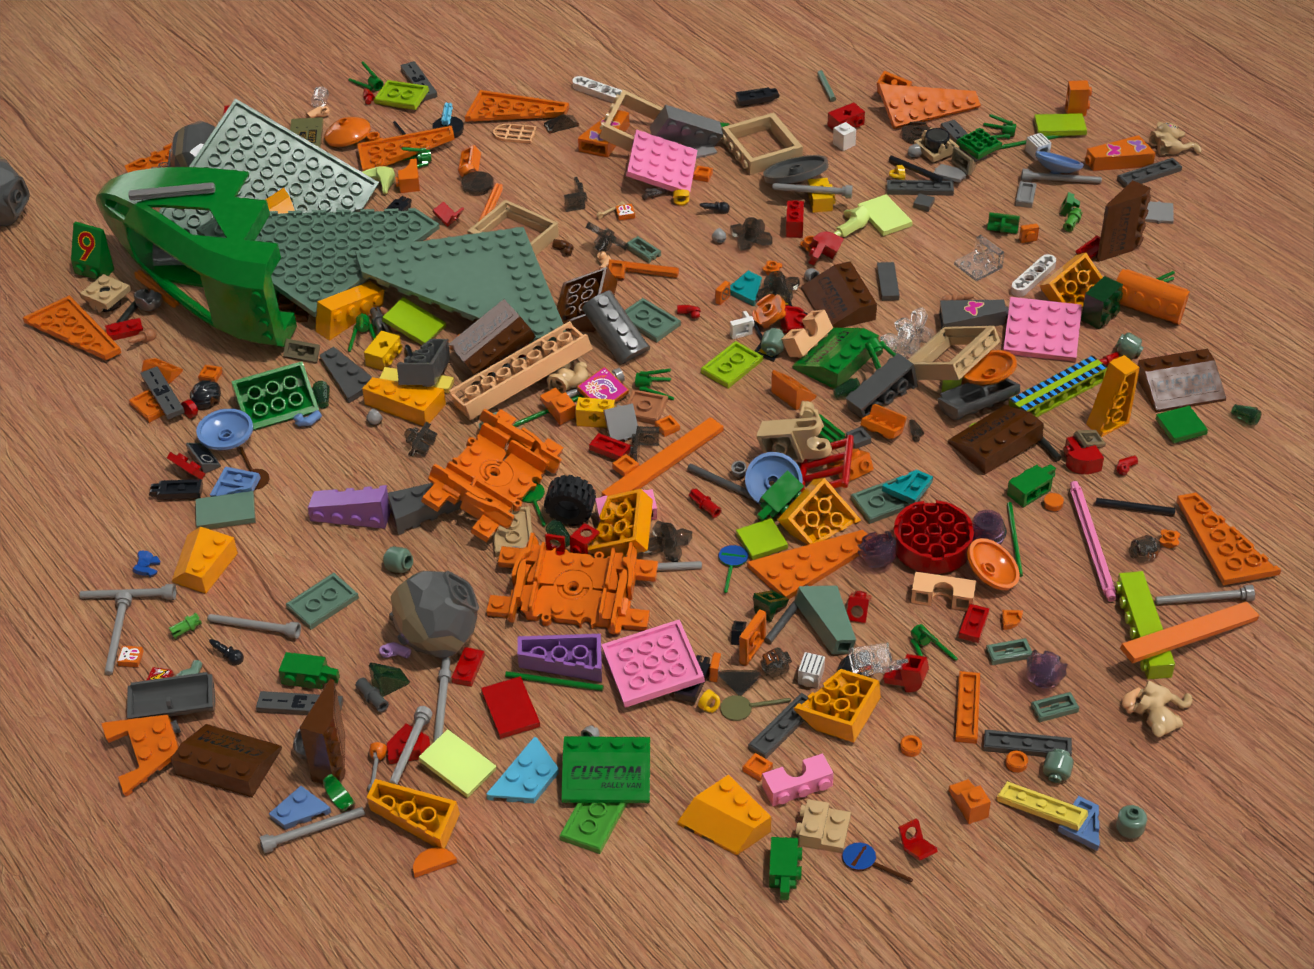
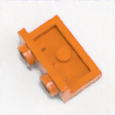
(884, 421)
(860, 464)

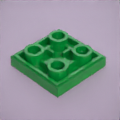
(979, 143)
(1181, 424)

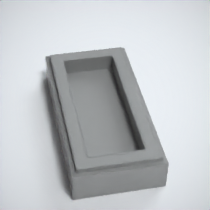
(1026, 194)

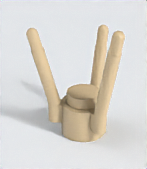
(807, 410)

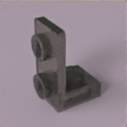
(576, 200)
(644, 436)

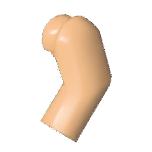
(318, 112)
(1129, 700)

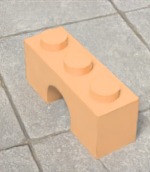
(800, 341)
(928, 586)

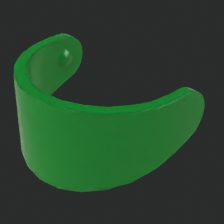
(337, 793)

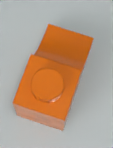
(408, 178)
(559, 405)
(970, 800)

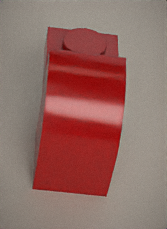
(825, 243)
(1082, 460)
(911, 675)

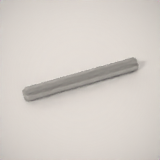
(171, 191)

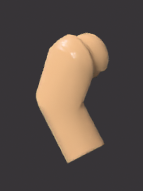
(603, 259)

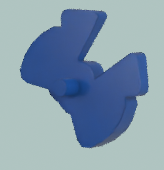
(144, 560)

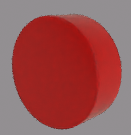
(189, 408)

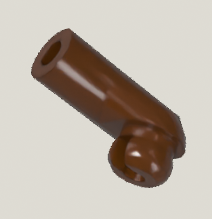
(562, 244)

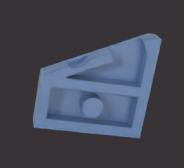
(235, 481)
(298, 809)
(1089, 831)

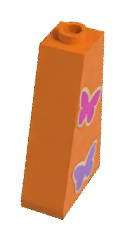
(591, 143)
(1120, 154)

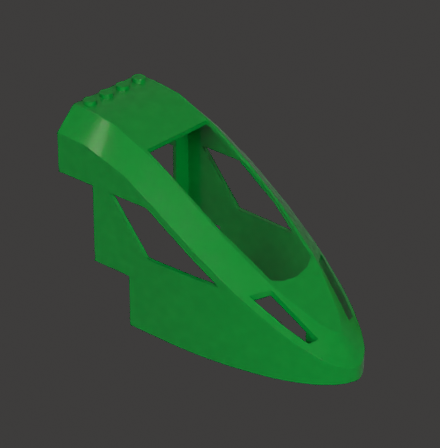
(230, 269)

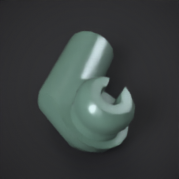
(195, 668)

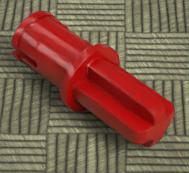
(704, 502)

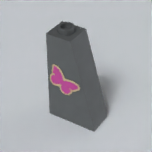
(972, 313)

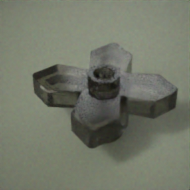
(751, 232)
(605, 238)
(777, 284)
(668, 540)

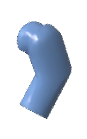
(307, 421)

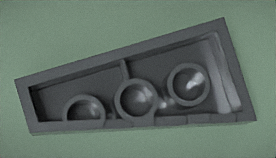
(686, 127)
(425, 364)
(883, 386)
(410, 511)

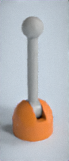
(377, 752)

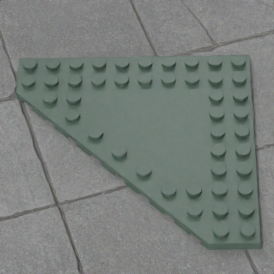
(275, 161)
(321, 247)
(469, 275)

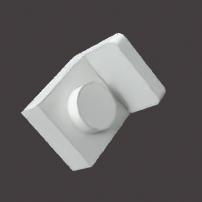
(741, 327)

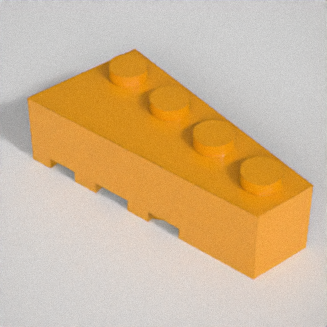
(340, 310)
(1115, 397)
(408, 402)
(415, 811)

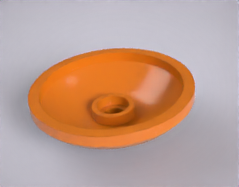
(347, 131)
(992, 368)
(993, 564)

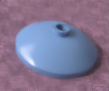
(1058, 163)
(224, 429)
(768, 468)

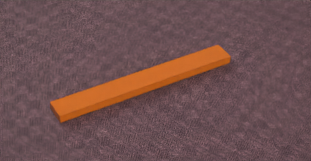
(666, 458)
(1189, 632)

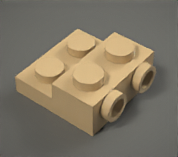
(822, 826)

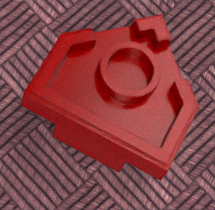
(792, 319)
(397, 743)

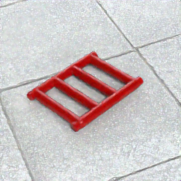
(844, 469)

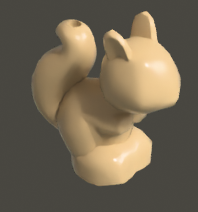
(566, 379)

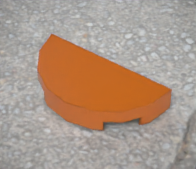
(433, 860)

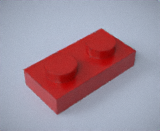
(124, 329)
(609, 447)
(191, 467)
(974, 623)
(468, 666)

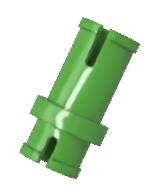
(1073, 217)
(185, 625)

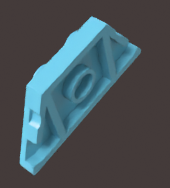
(526, 776)

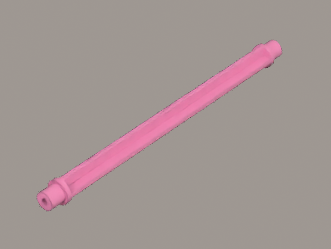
(1093, 542)

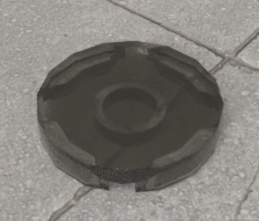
(913, 131)
(477, 183)

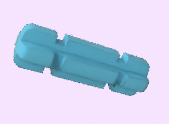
(446, 115)

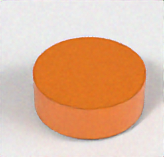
(466, 169)
(1053, 502)
(911, 745)
(1017, 761)

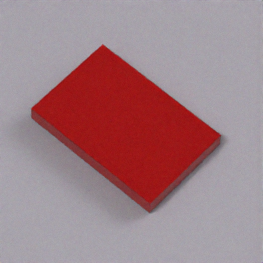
(510, 707)

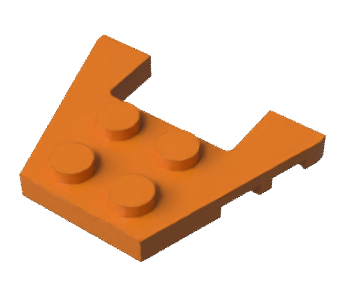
(152, 743)

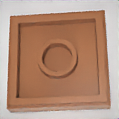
(647, 405)

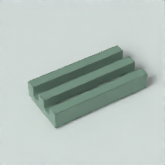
(641, 250)
(1010, 654)
(1055, 710)

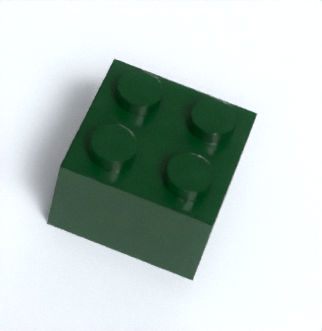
(1102, 302)

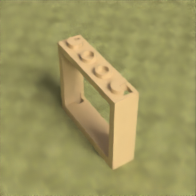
(634, 103)
(760, 163)
(524, 216)
(979, 342)

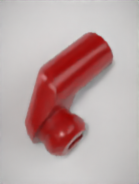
(689, 309)
(1124, 464)

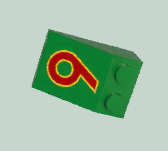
(90, 251)

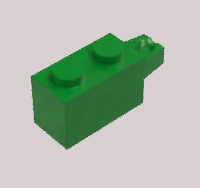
(1031, 484)
(779, 495)
(306, 671)
(783, 865)

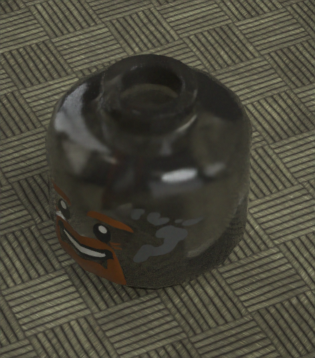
(1144, 548)
(775, 662)

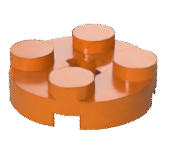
(766, 317)

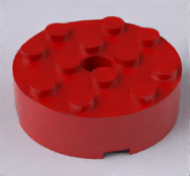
(933, 537)

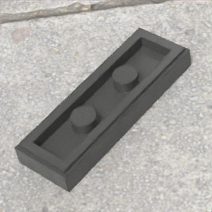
(888, 281)

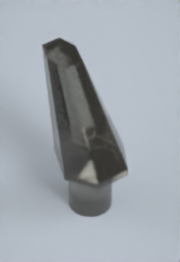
(653, 192)
(916, 430)

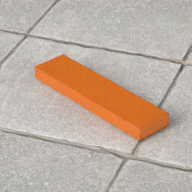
(967, 707)

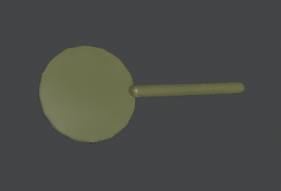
(739, 708)

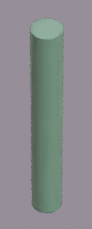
(826, 86)

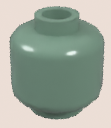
(772, 342)
(1129, 345)
(398, 559)
(1058, 765)
(1131, 821)

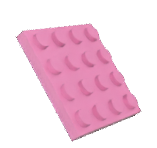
(661, 162)
(1043, 329)
(652, 663)

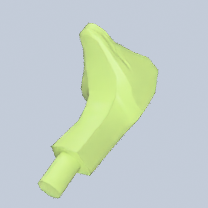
(382, 174)
(858, 219)

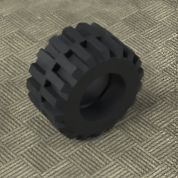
(570, 500)

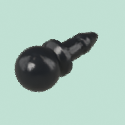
(717, 207)
(233, 656)

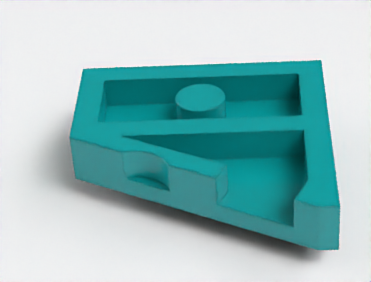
(746, 287)
(909, 487)

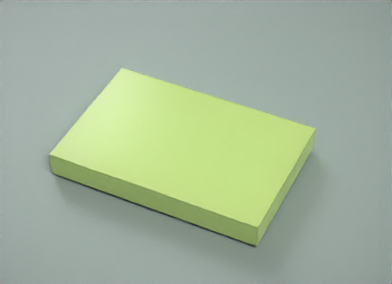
(886, 215)
(457, 763)

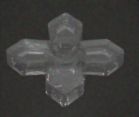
(918, 320)
(901, 343)

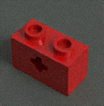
(850, 113)
(794, 219)

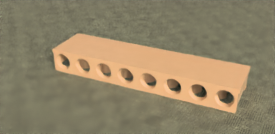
(521, 371)

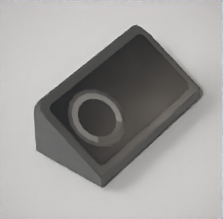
(202, 457)

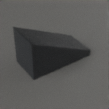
(737, 629)

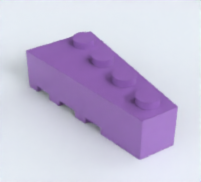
(351, 507)
(563, 655)

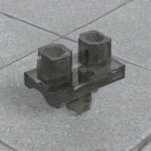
(417, 439)

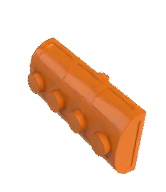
(1153, 296)

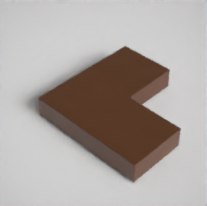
(286, 304)

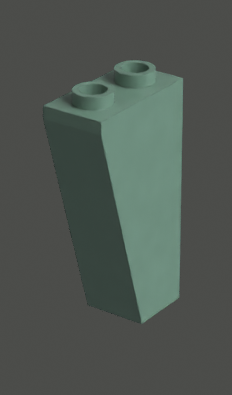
(827, 616)

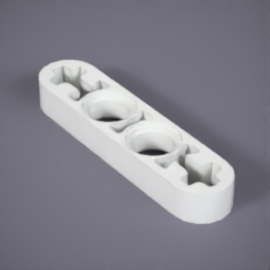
(595, 88)
(1030, 273)

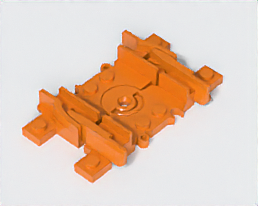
(490, 496)
(598, 594)

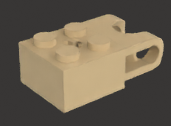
(794, 438)

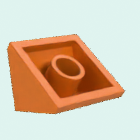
(790, 390)

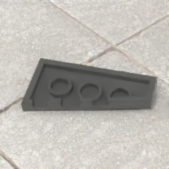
(345, 373)

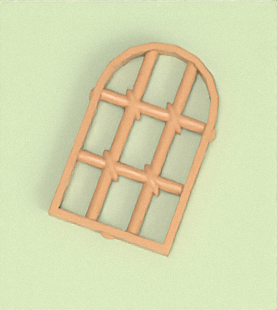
(500, 127)

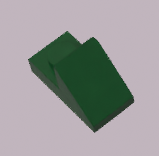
(769, 602)

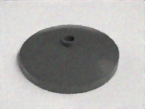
(796, 169)

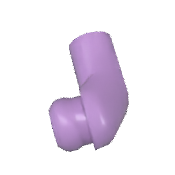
(393, 649)

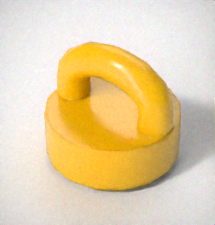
(899, 172)
(681, 194)
(706, 700)

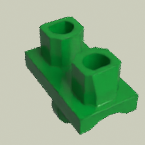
(1003, 222)

